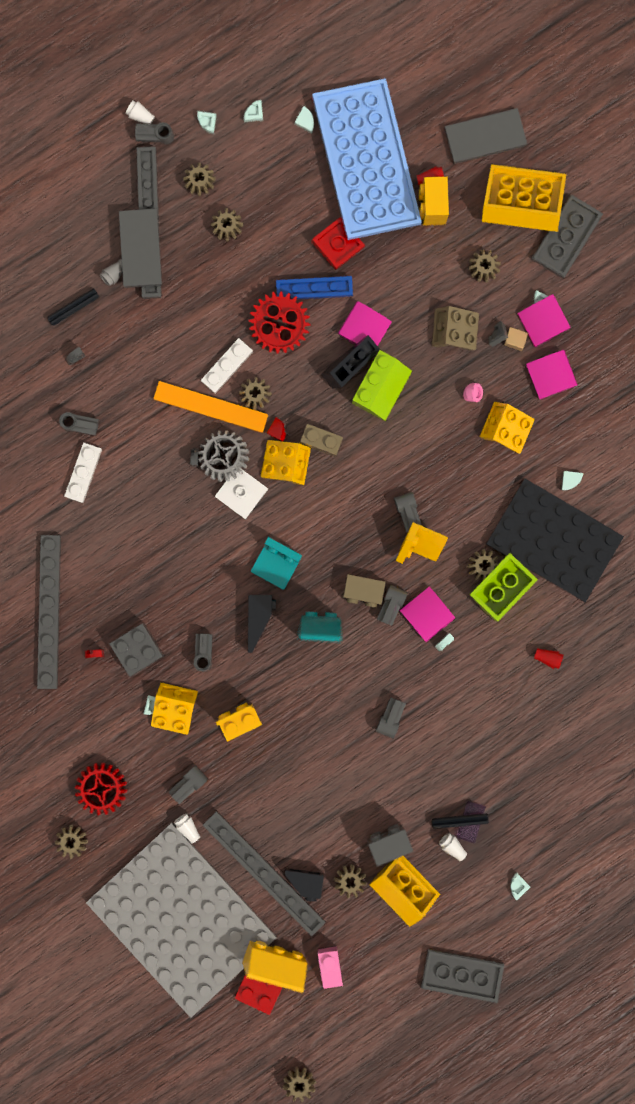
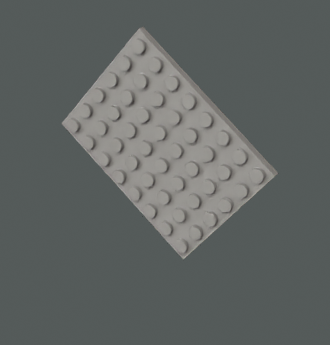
(180, 919)

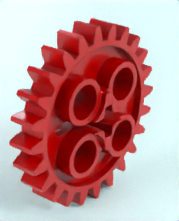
(284, 305)

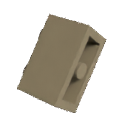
(321, 440)
(364, 590)

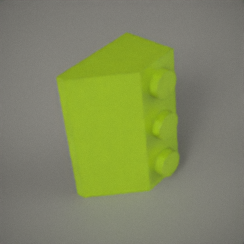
(382, 385)
(503, 587)

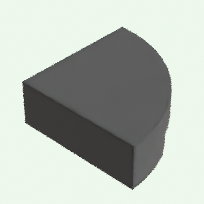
(498, 334)
(75, 356)
(194, 457)

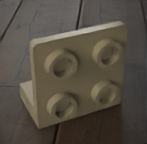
(455, 328)

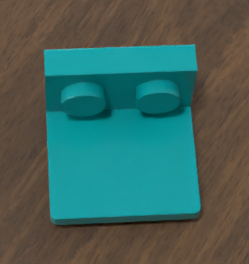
(276, 563)

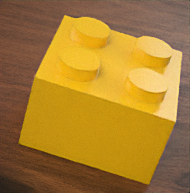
(434, 198)

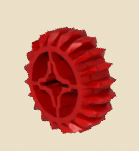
(102, 797)

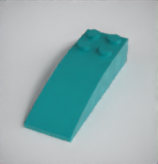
(320, 627)

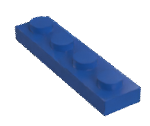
(316, 287)

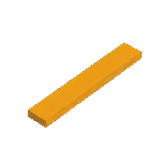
(211, 407)

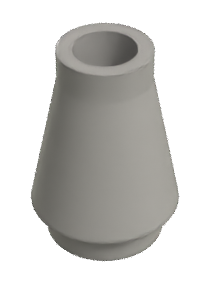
(112, 273)

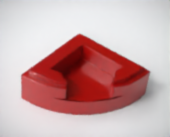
(277, 430)
(94, 653)

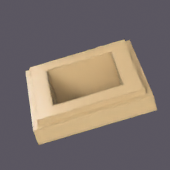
(516, 339)

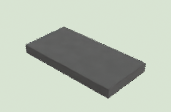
(485, 136)
(562, 247)
(140, 248)
(462, 975)

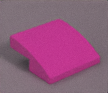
(544, 320)
(364, 322)
(551, 374)
(427, 614)

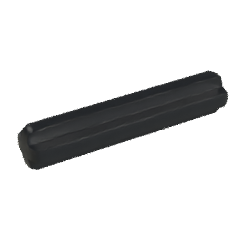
(73, 307)
(456, 821)

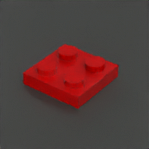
(335, 246)
(258, 994)

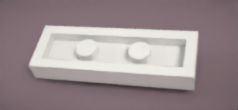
(226, 366)
(83, 472)

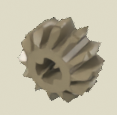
(199, 172)
(234, 227)
(479, 270)
(250, 389)
(479, 560)
(78, 845)
(343, 882)
(299, 1077)

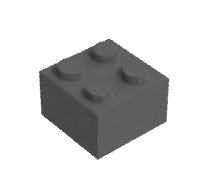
(137, 649)
(389, 844)

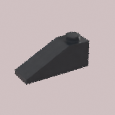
(350, 363)
(259, 614)

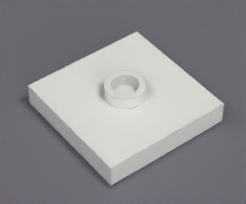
(241, 493)

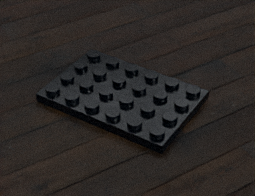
(555, 540)

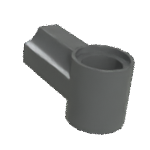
(152, 133)
(81, 424)
(407, 506)
(393, 602)
(203, 649)
(389, 721)
(191, 782)

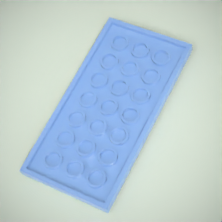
(366, 159)

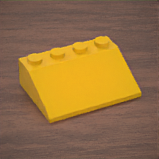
(524, 198)

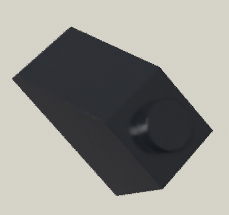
(307, 883)

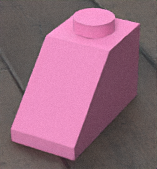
(330, 967)

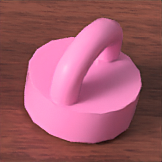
(473, 392)

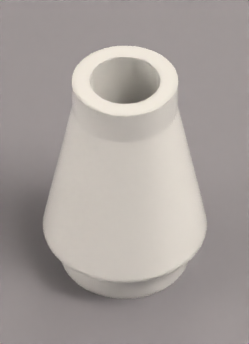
(139, 113)
(186, 827)
(452, 846)

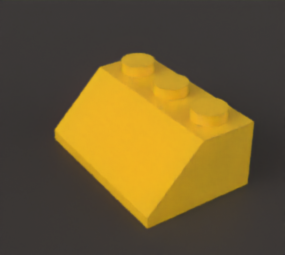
(405, 890)
(275, 965)

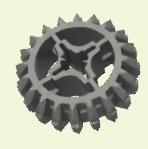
(230, 453)

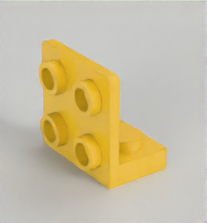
(507, 426)
(285, 461)
(422, 542)
(173, 708)
(238, 722)

